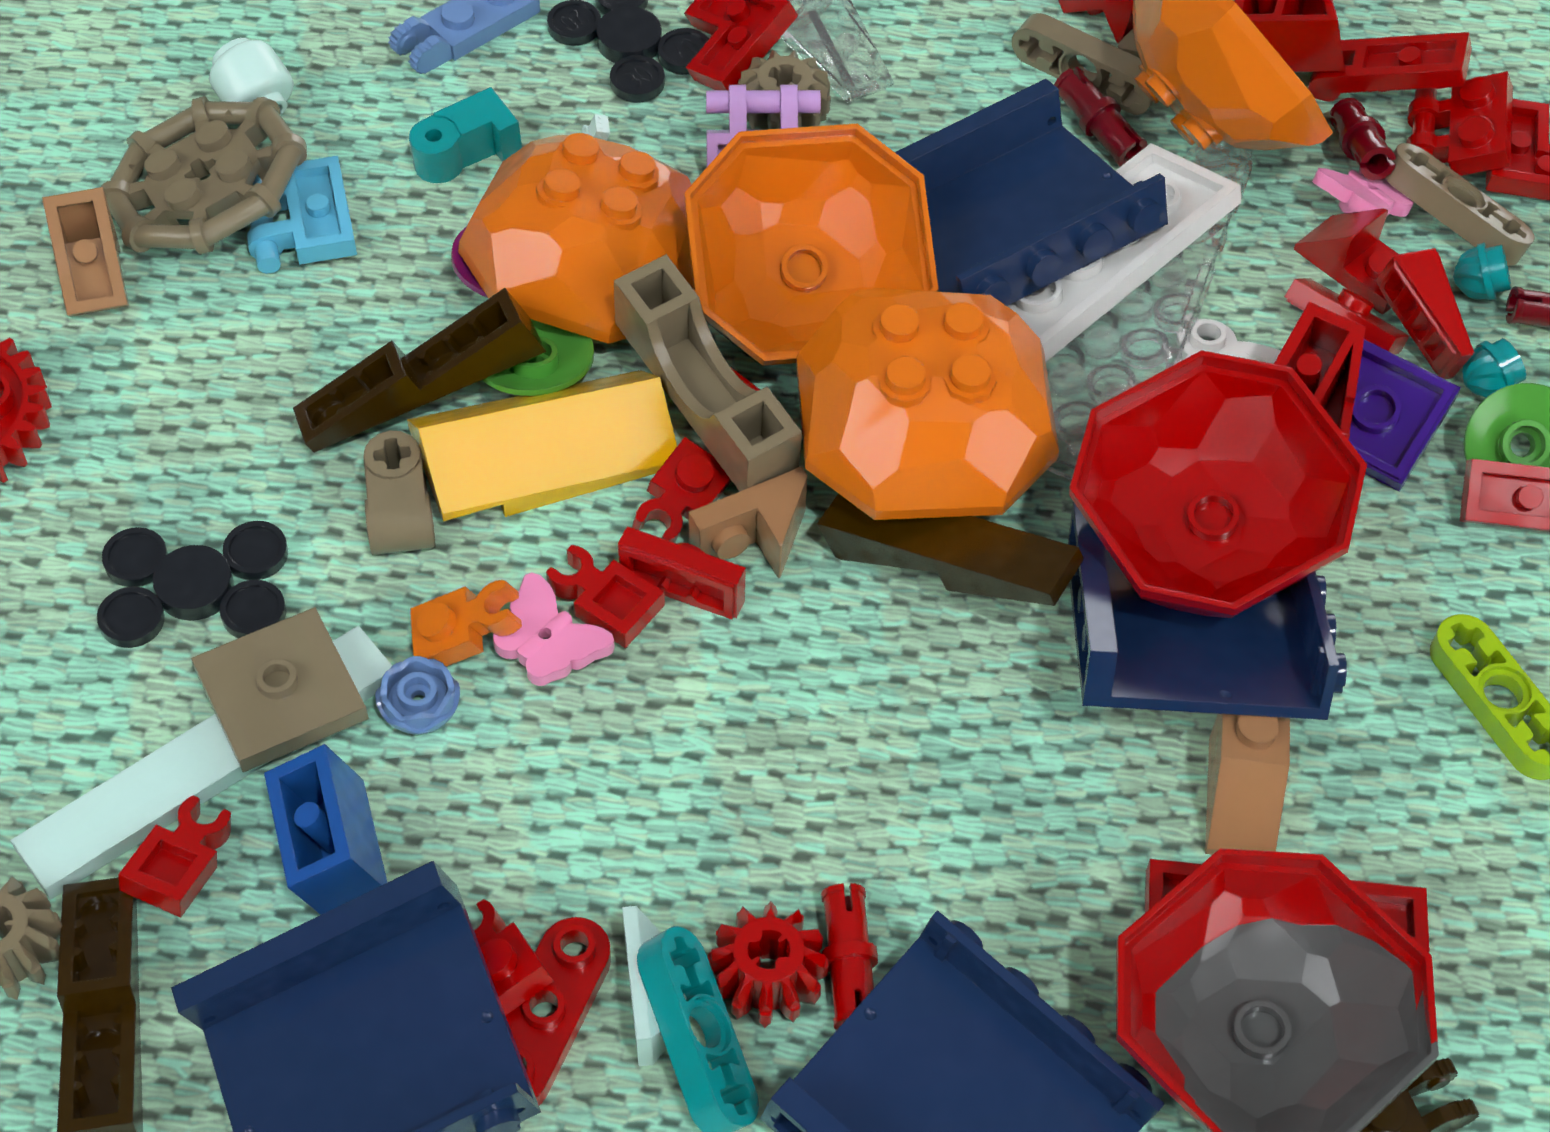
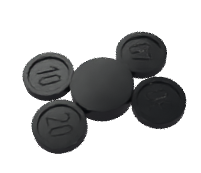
(630, 40)
(191, 583)

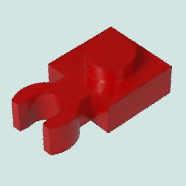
(682, 484)
(608, 598)
(176, 865)
(510, 959)

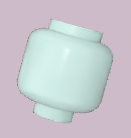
(249, 71)

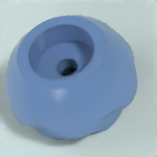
(413, 678)

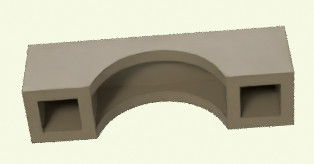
(667, 328)

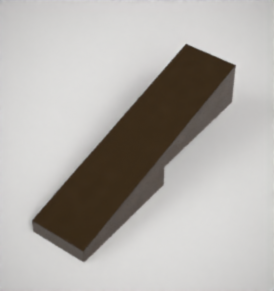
(392, 383)
(964, 551)
(100, 1010)

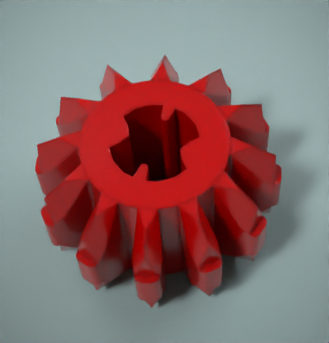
(768, 937)

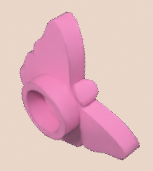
(1362, 194)
(567, 644)

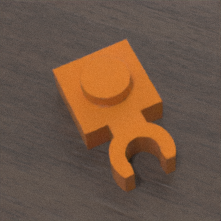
(454, 623)

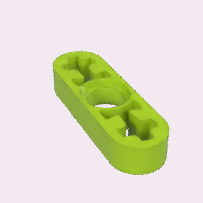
(1495, 667)

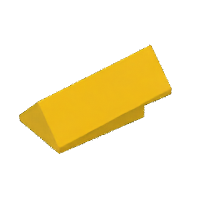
(545, 445)

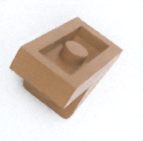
(86, 251)
(760, 514)

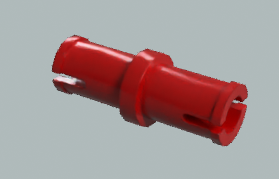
(848, 948)

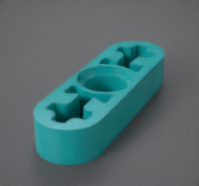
(716, 1097)

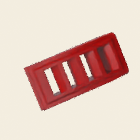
(1427, 309)

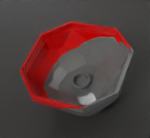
(1275, 996)

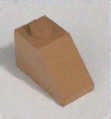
(1246, 782)

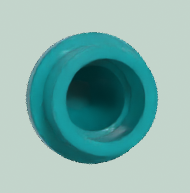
(1483, 272)
(1493, 368)

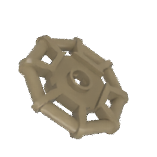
(173, 182)

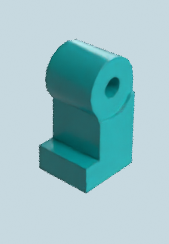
(463, 136)

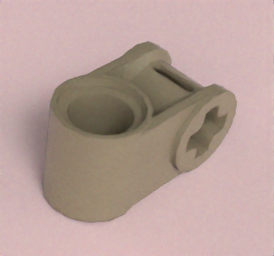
(397, 495)

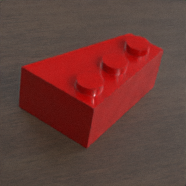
(1300, 31)
(1327, 357)

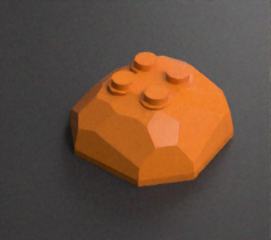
(1222, 77)
(570, 222)
(799, 225)
(926, 404)

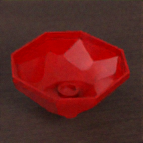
(1218, 483)

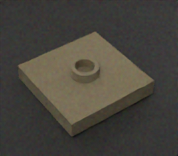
(279, 689)

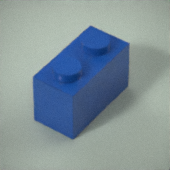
(324, 829)

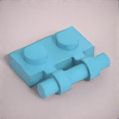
(317, 222)

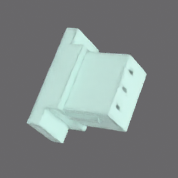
(598, 127)

